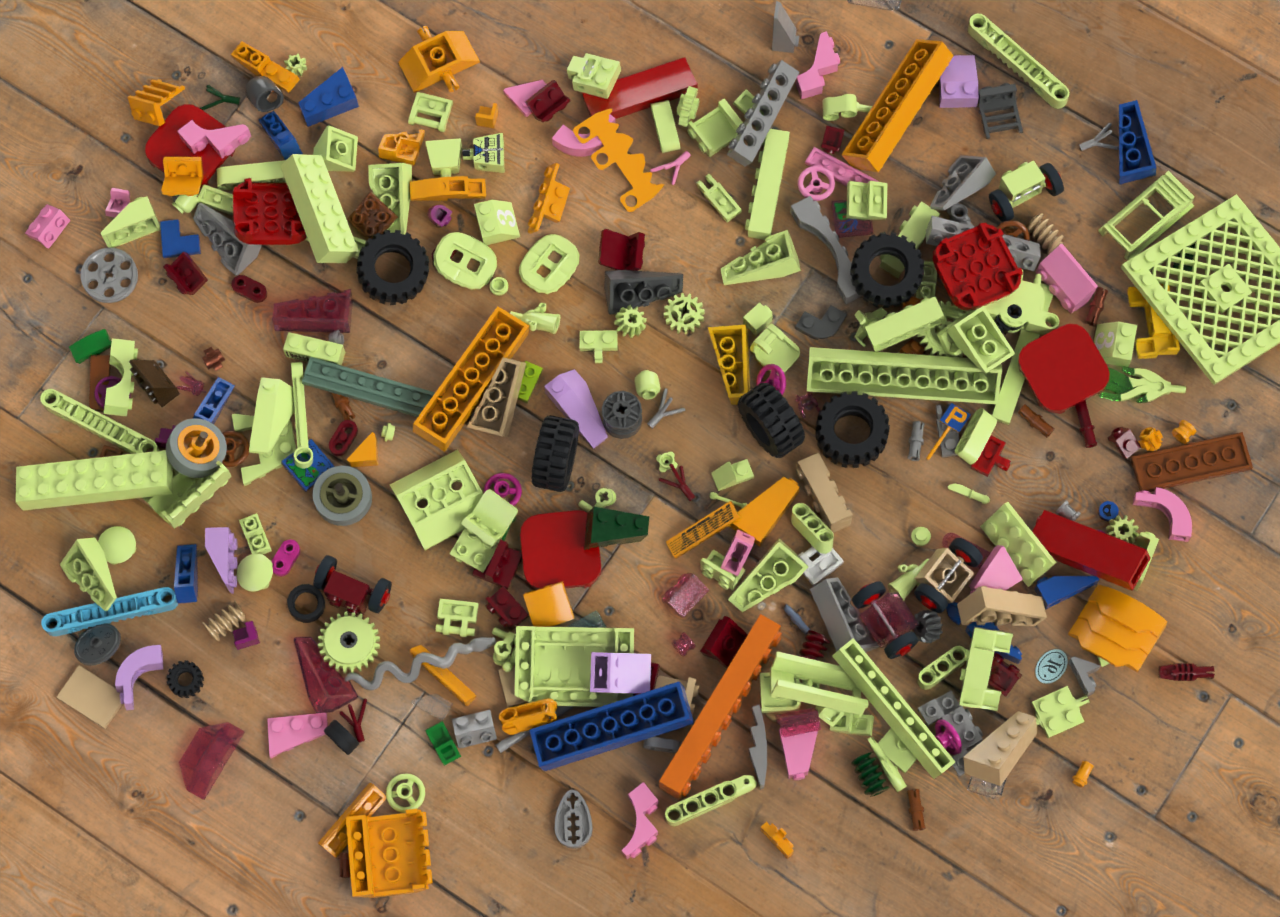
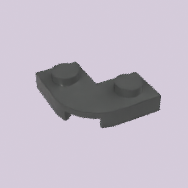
(823, 328)

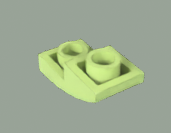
(929, 280)
(255, 534)

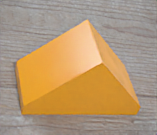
(365, 454)

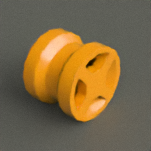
(1184, 431)

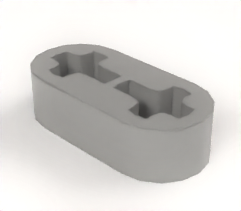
(662, 744)

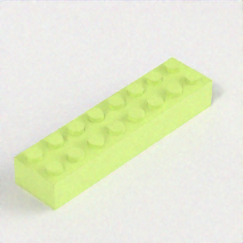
(93, 480)

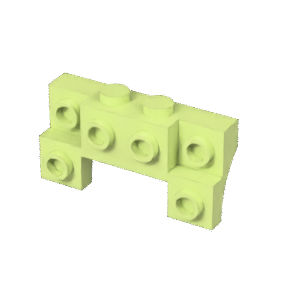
(978, 668)

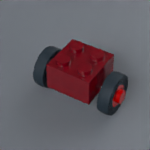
(349, 592)

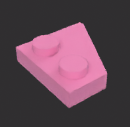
(523, 92)

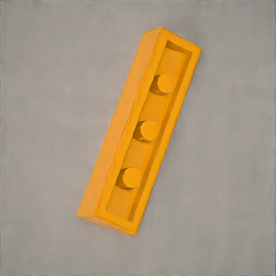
(446, 678)
(365, 804)

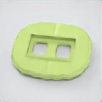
(471, 249)
(539, 255)

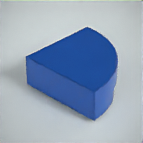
(953, 612)

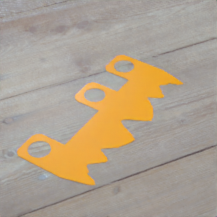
(616, 149)

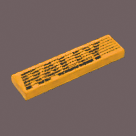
(703, 529)

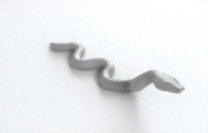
(475, 645)

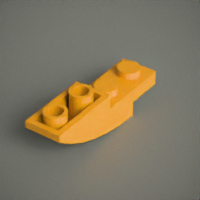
(261, 65)
(447, 188)

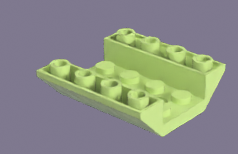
(445, 506)

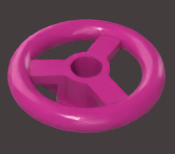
(778, 382)
(503, 484)
(946, 738)

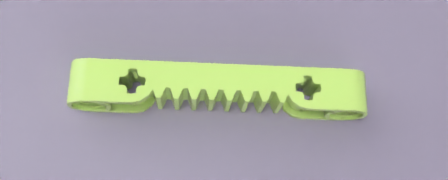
(1037, 76)
(96, 423)

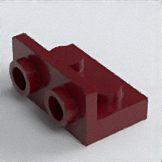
(547, 102)
(506, 608)
(1002, 675)

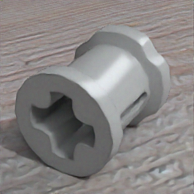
(1067, 511)

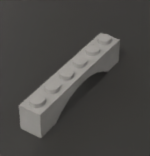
(809, 218)

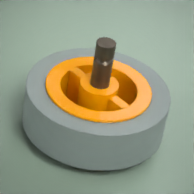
(196, 448)

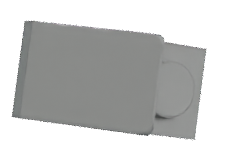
(1081, 670)

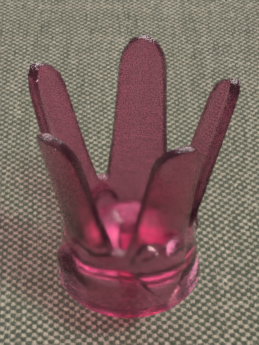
(196, 386)

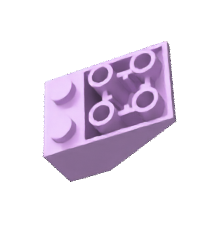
(221, 545)
(620, 672)

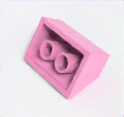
(1066, 279)

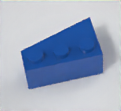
(329, 99)

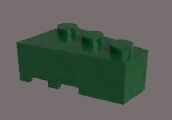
(614, 527)

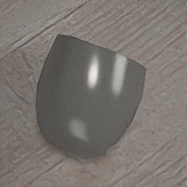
(258, 91)

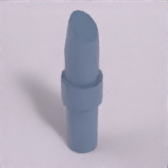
(796, 619)

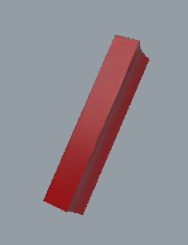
(644, 88)

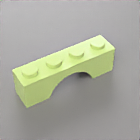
(117, 397)

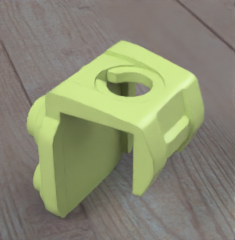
(775, 348)

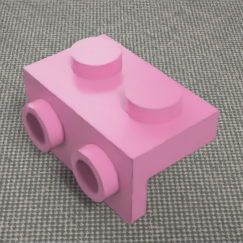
(47, 226)

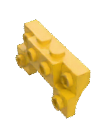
(1160, 339)

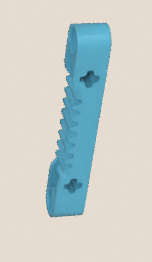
(124, 607)

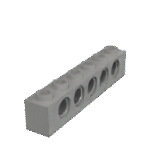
(738, 149)
(1024, 252)

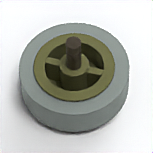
(342, 495)

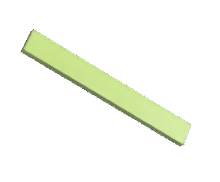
(1014, 378)

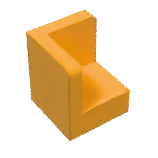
(487, 116)

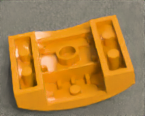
(1117, 628)

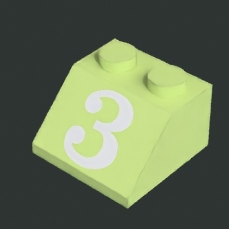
(496, 221)
(1115, 342)

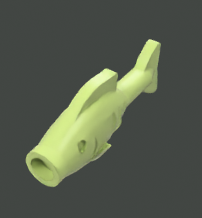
(889, 769)

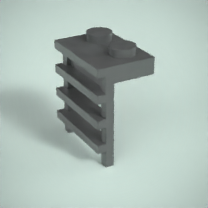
(995, 100)

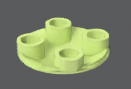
(117, 544)
(255, 572)

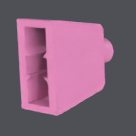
(739, 549)

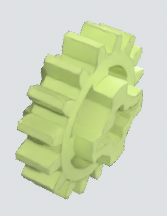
(688, 106)
(691, 316)

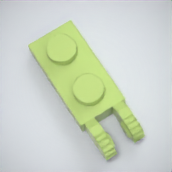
(719, 199)

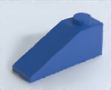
(214, 401)
(186, 574)
(1062, 587)

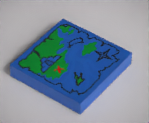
(307, 477)

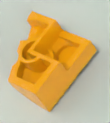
(401, 147)

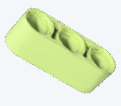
(665, 126)
(975, 436)
(812, 528)
(937, 675)

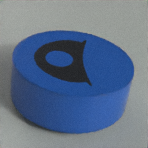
(1108, 511)

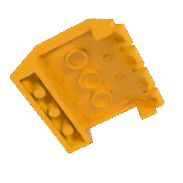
(388, 854)

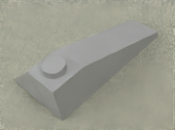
(965, 177)

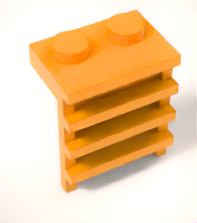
(147, 103)

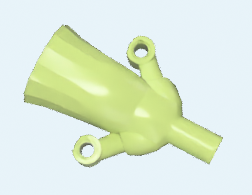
(539, 321)
(906, 582)

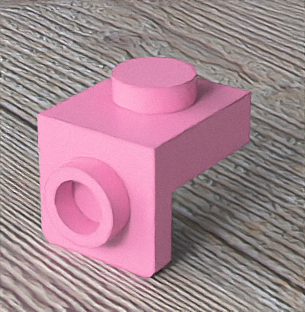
(118, 201)

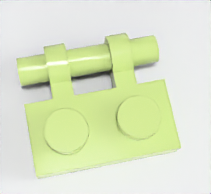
(457, 611)

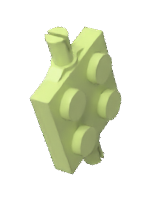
(1058, 711)

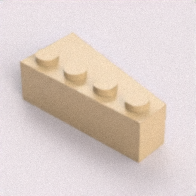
(1001, 608)
(1001, 750)

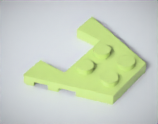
(283, 448)

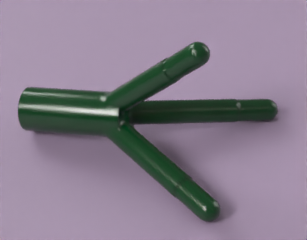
(224, 98)

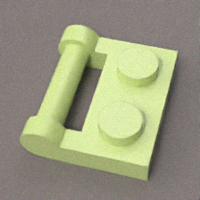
(431, 106)

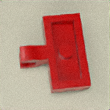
(991, 456)

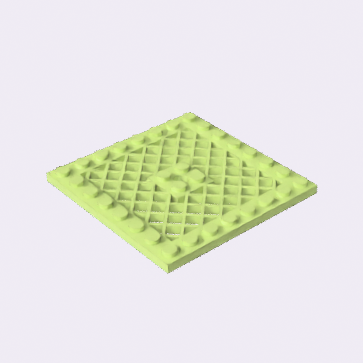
(1171, 313)

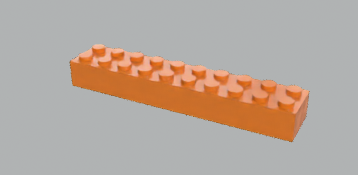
(721, 705)

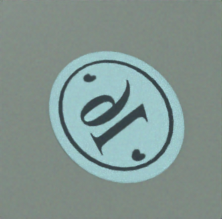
(1051, 666)

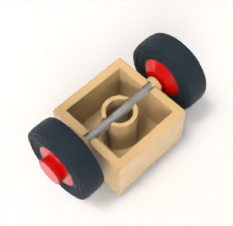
(946, 574)

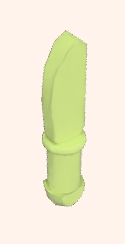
(968, 492)

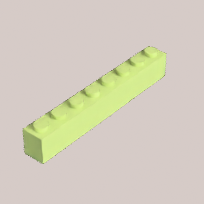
(893, 708)

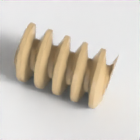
(1044, 233)
(225, 621)

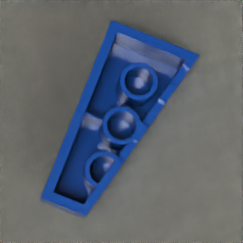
(1134, 147)

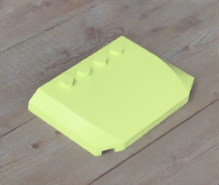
(558, 663)

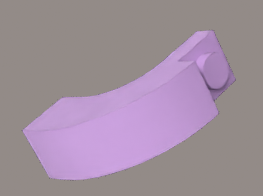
(137, 663)

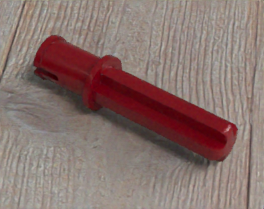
(1086, 426)

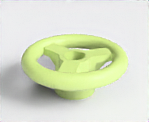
(398, 793)

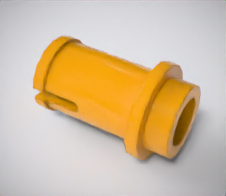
(1082, 774)

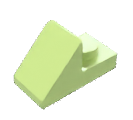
(731, 475)

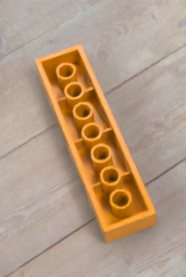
(897, 105)
(469, 379)

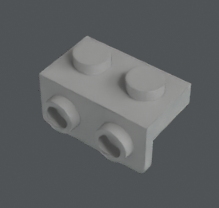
(474, 729)

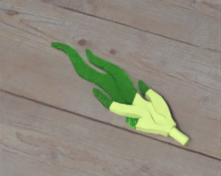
(1128, 387)

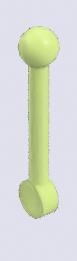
(714, 496)

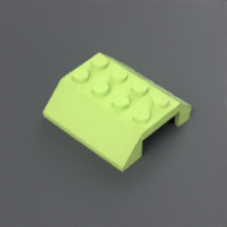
(187, 495)

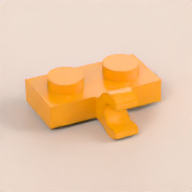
(776, 837)

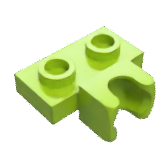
(530, 378)

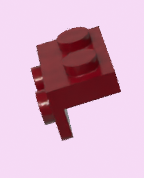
(185, 274)

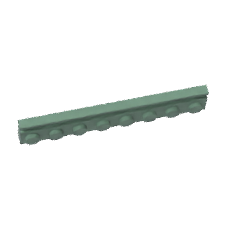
(366, 387)

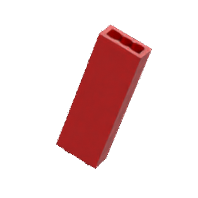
(1091, 550)

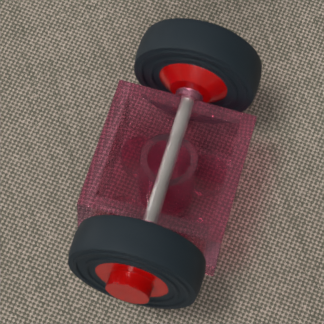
(887, 619)

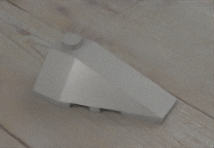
(783, 31)
(220, 230)

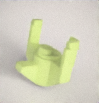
(864, 319)

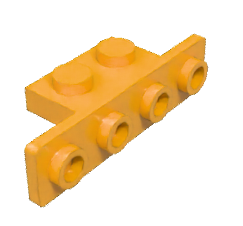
(550, 200)

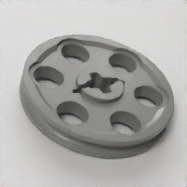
(112, 282)

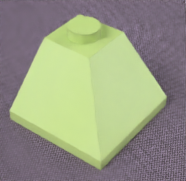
(337, 149)

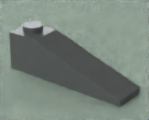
(639, 288)

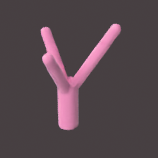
(680, 160)

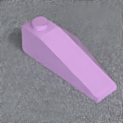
(575, 401)

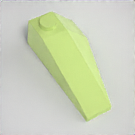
(392, 187)
(768, 261)
(271, 414)
(89, 569)

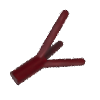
(682, 483)
(356, 724)

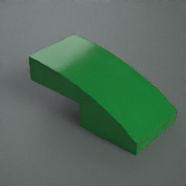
(92, 344)
(443, 743)

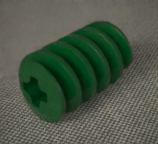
(869, 774)

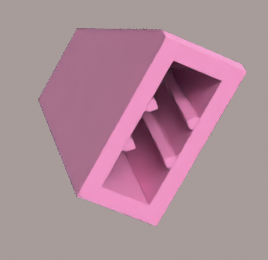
(997, 571)
(798, 753)

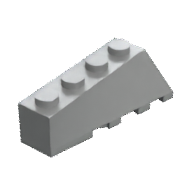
(840, 616)

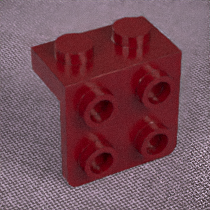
(621, 251)

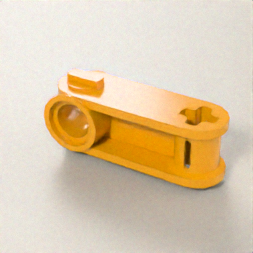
(528, 716)

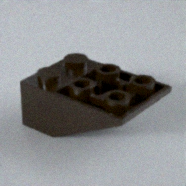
(153, 381)

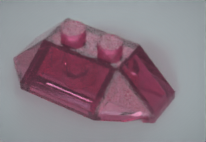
(208, 756)

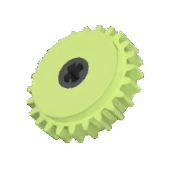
(361, 647)

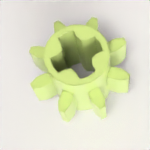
(296, 64)

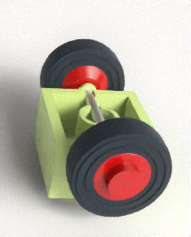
(1023, 185)

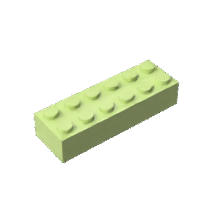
(319, 208)

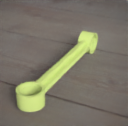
(300, 415)

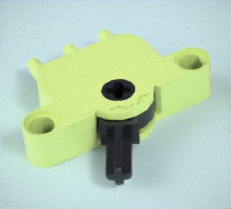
(1027, 310)

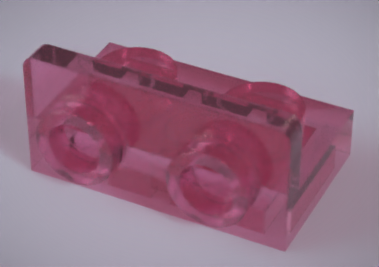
(685, 594)
(798, 722)

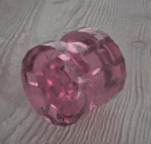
(683, 644)

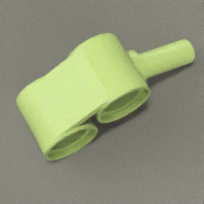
(845, 105)

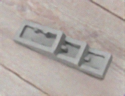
(759, 753)

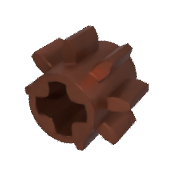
(213, 358)

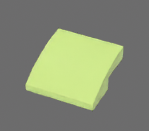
(866, 200)

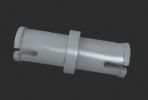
(916, 441)

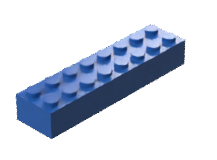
(611, 726)

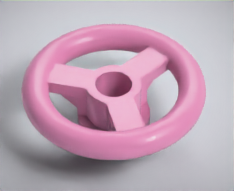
(816, 189)

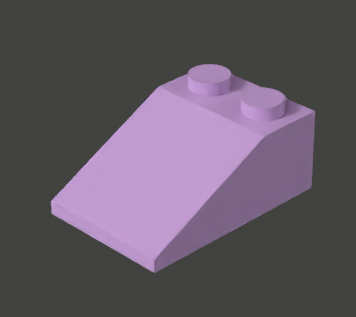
(959, 83)

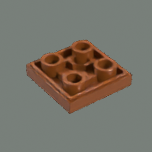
(372, 216)

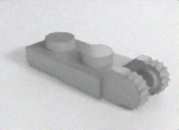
(950, 440)

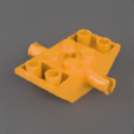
(453, 55)

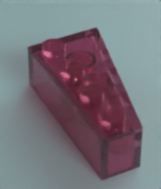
(315, 314)

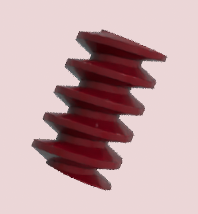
(814, 645)

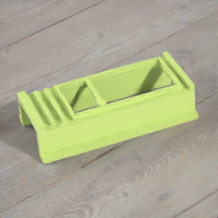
(1173, 193)
(788, 666)

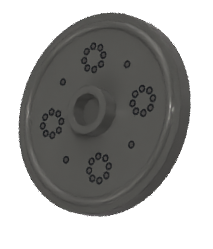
(97, 644)

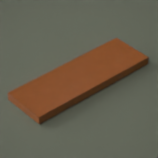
(1191, 462)

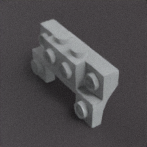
(948, 709)

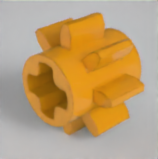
(1150, 439)

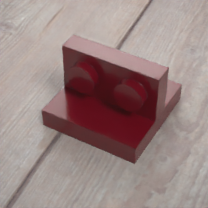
(501, 566)
(724, 641)

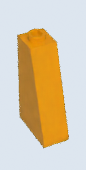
(765, 511)

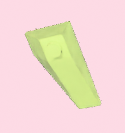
(772, 573)

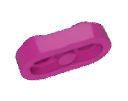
(286, 557)

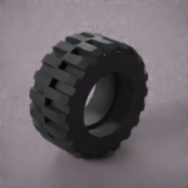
(395, 243)
(894, 246)
(852, 406)
(771, 420)
(555, 453)

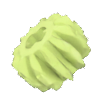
(623, 318)
(1130, 529)

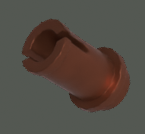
(344, 865)

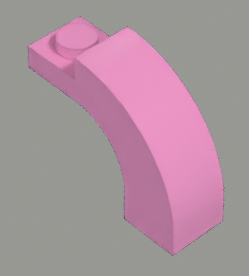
(568, 143)
(1172, 507)

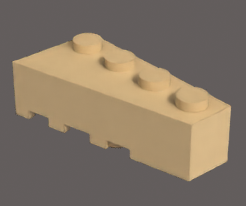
(500, 399)
(824, 493)

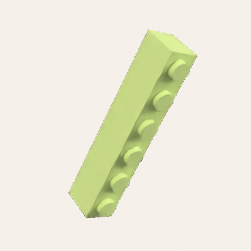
(768, 184)

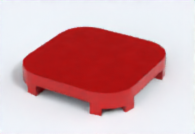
(167, 142)
(266, 214)
(976, 267)
(1063, 368)
(555, 550)

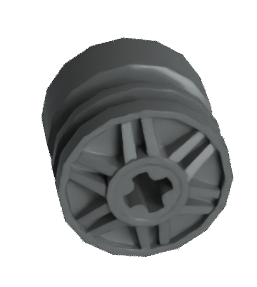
(619, 424)

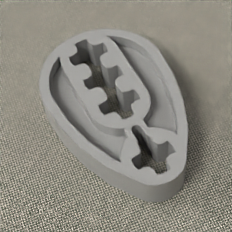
(562, 823)

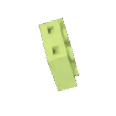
(593, 74)

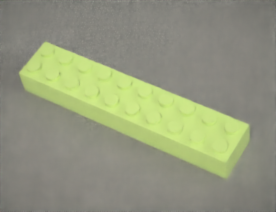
(901, 376)

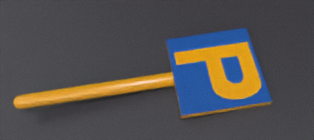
(953, 418)

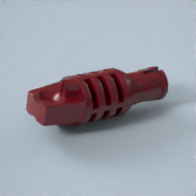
(1185, 672)

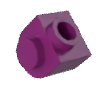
(439, 215)

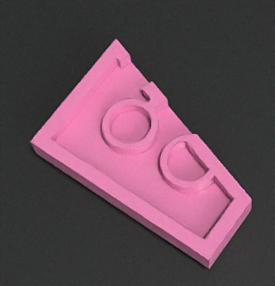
(291, 731)

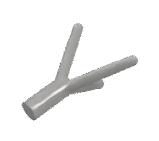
(1094, 142)
(660, 414)

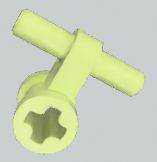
(600, 499)
(503, 648)

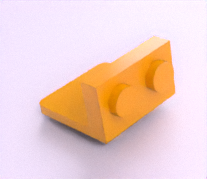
(182, 176)

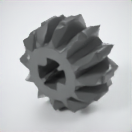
(929, 626)

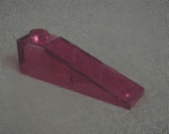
(323, 684)

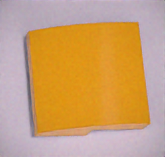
(549, 605)

